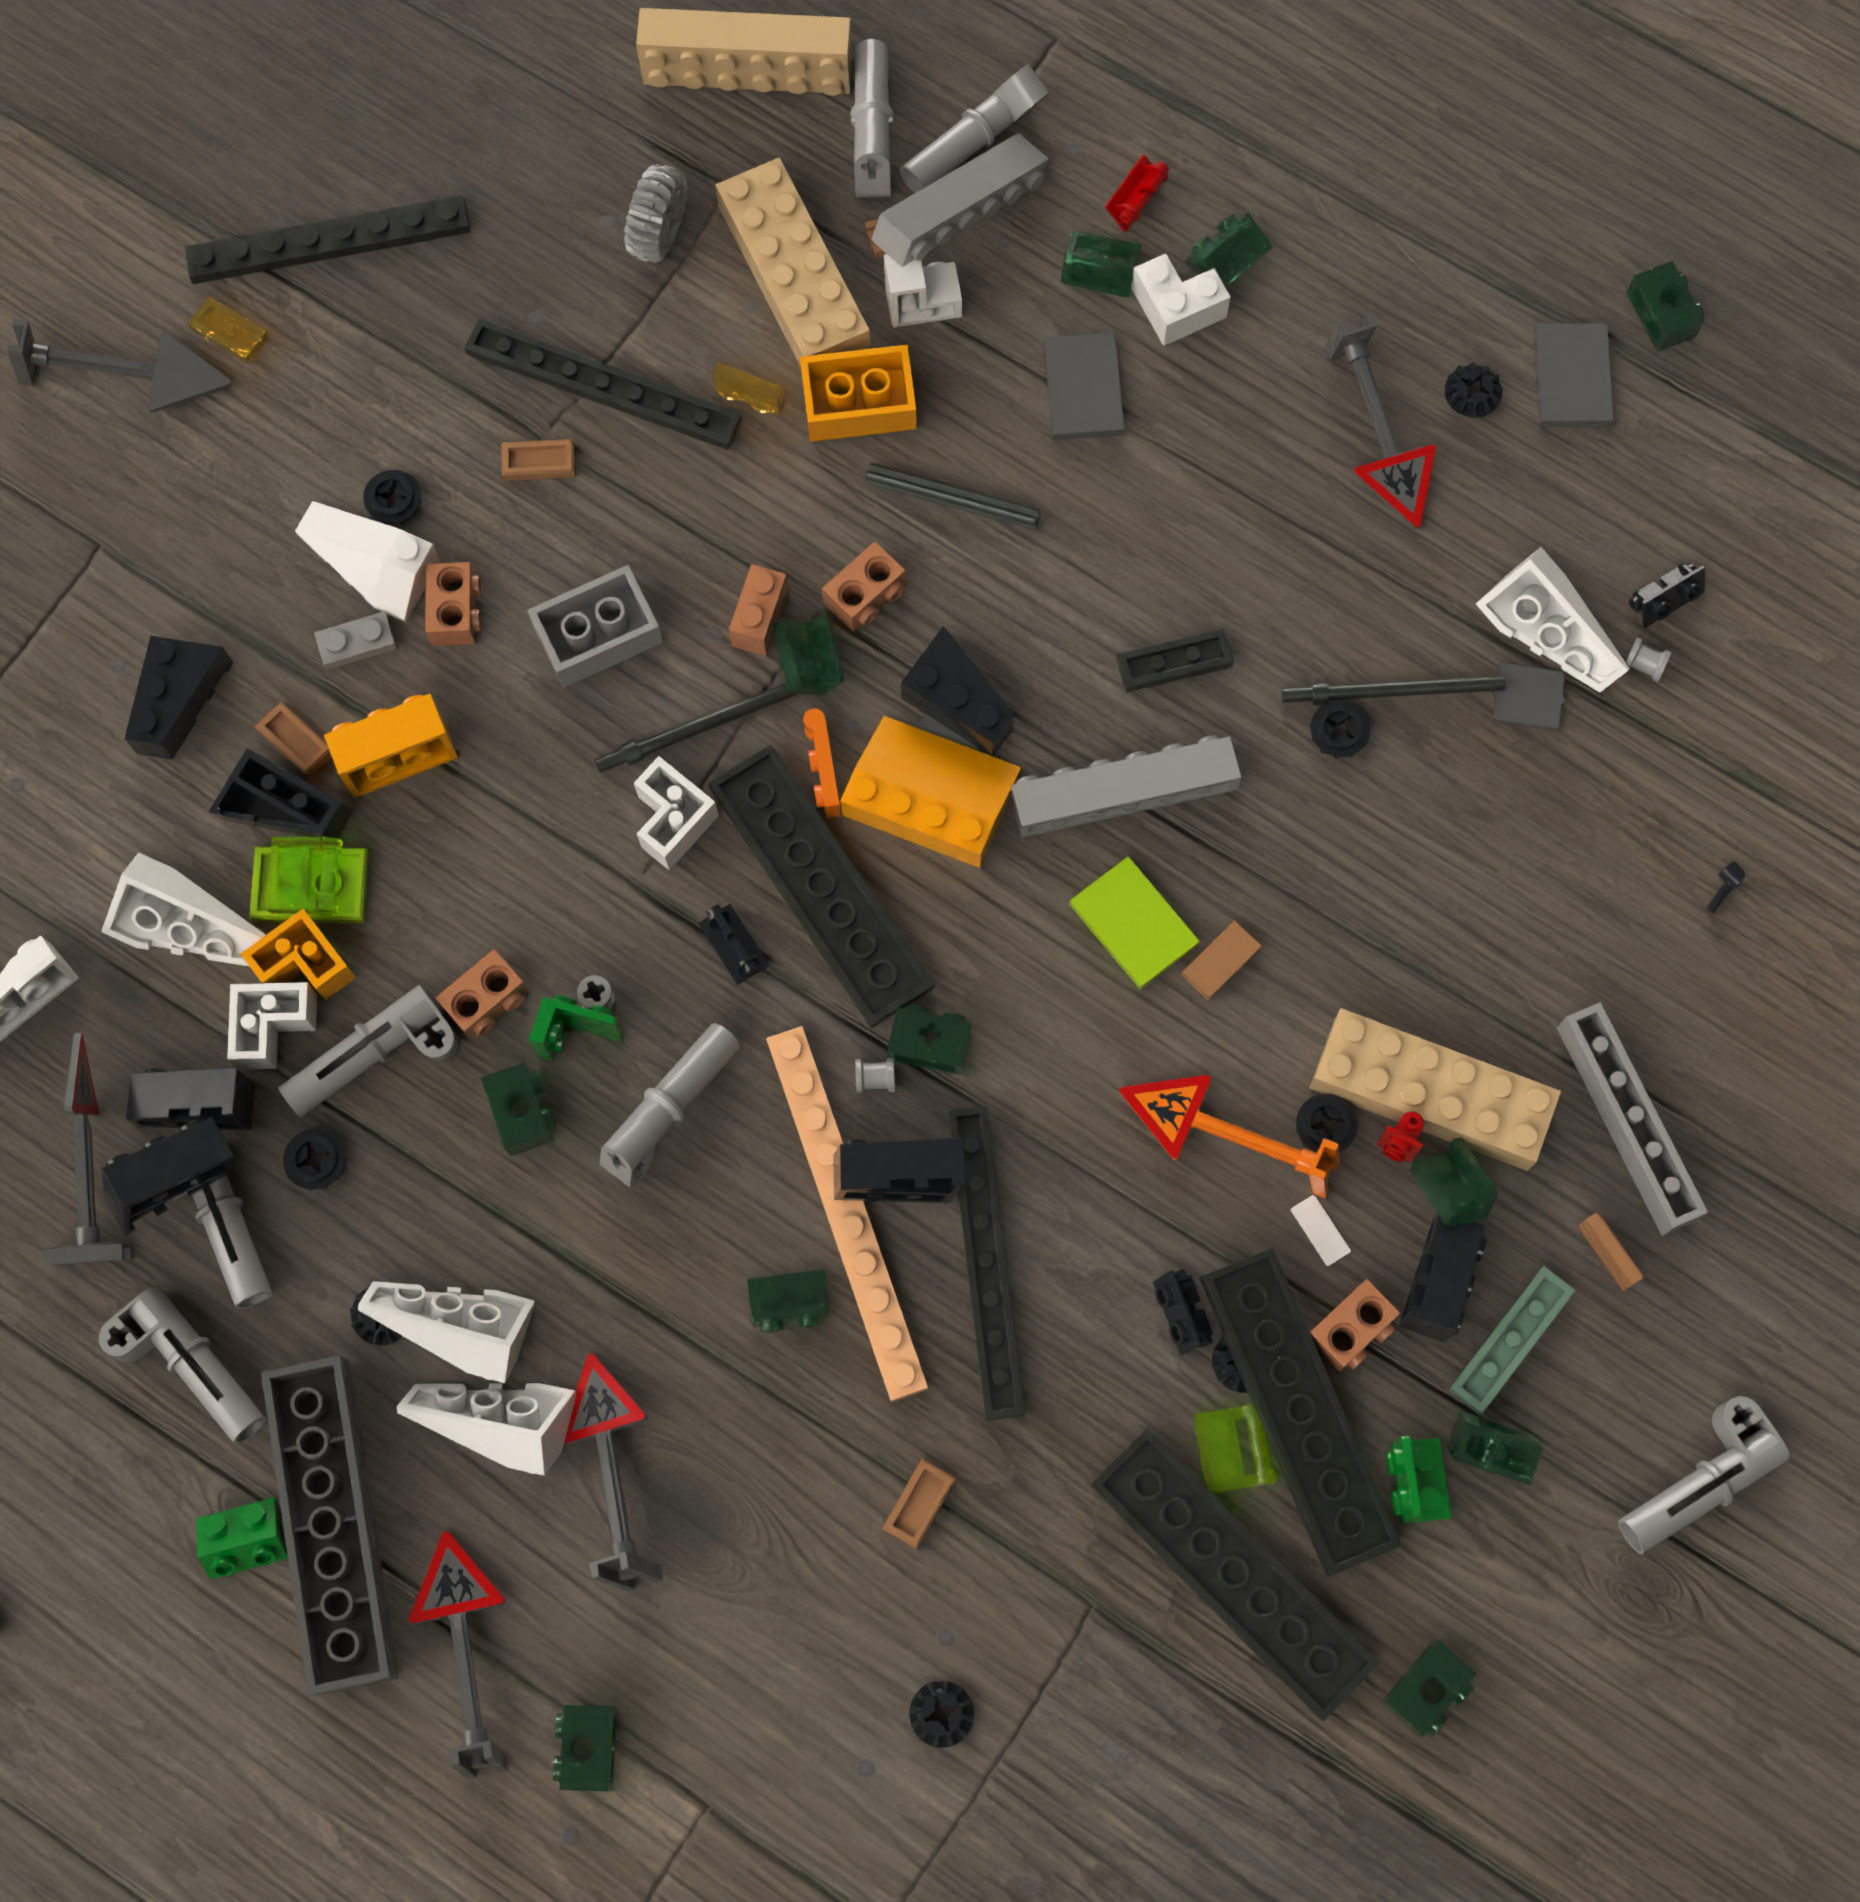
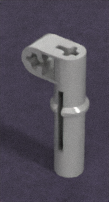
(871, 120)
(975, 129)
(404, 1018)
(633, 1145)
(243, 1276)
(162, 1325)
(1747, 1459)

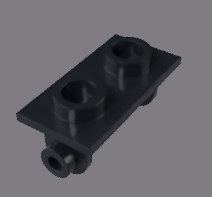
(1681, 586)
(733, 943)
(1186, 1328)

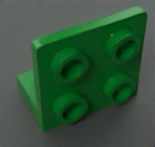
(561, 1012)
(1418, 1479)

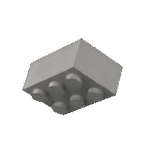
(595, 626)

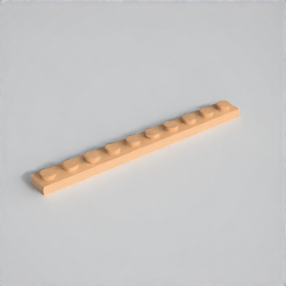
(847, 1217)

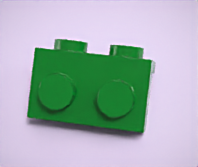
(240, 1538)

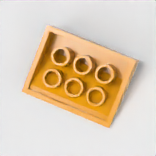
(929, 791)

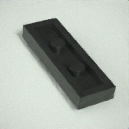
(1175, 660)

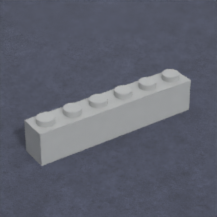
(960, 200)
(1125, 785)
(1631, 1119)

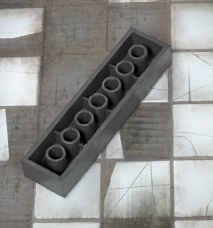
(329, 1526)

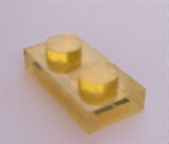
(228, 330)
(759, 393)

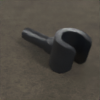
(1732, 876)

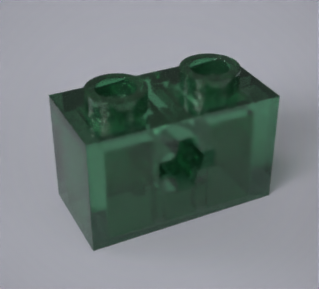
(945, 1053)

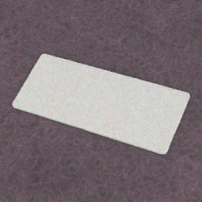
(1320, 1230)

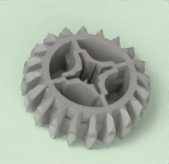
(655, 213)

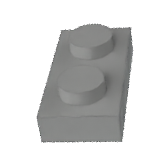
(355, 640)

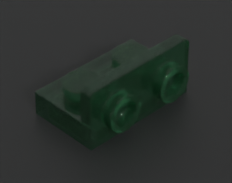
(1231, 249)
(1100, 263)
(808, 655)
(1456, 1184)
(789, 1299)

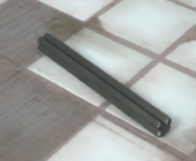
(952, 496)

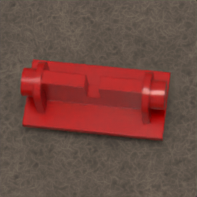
(1136, 191)
(1401, 1141)

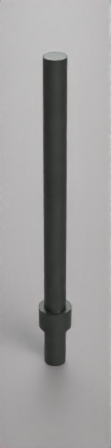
(1320, 692)
(632, 751)

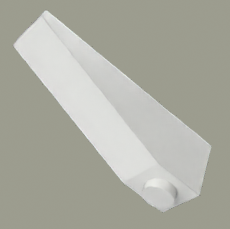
(370, 556)
(1549, 616)
(171, 912)
(31, 983)
(466, 1330)
(508, 1426)

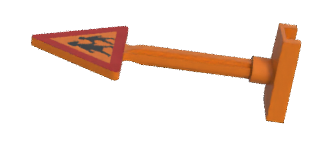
(1173, 1108)

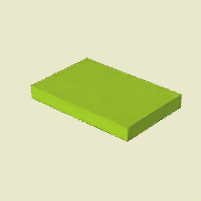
(349, 888)
(1134, 922)

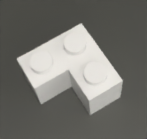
(921, 293)
(1178, 306)
(680, 814)
(260, 1013)

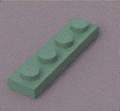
(1511, 1340)

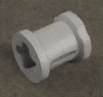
(1647, 659)
(592, 984)
(875, 1075)

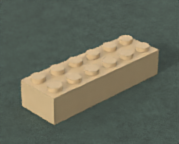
(745, 51)
(791, 262)
(1451, 1091)

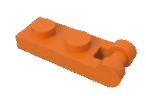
(821, 762)

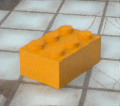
(858, 393)
(390, 745)

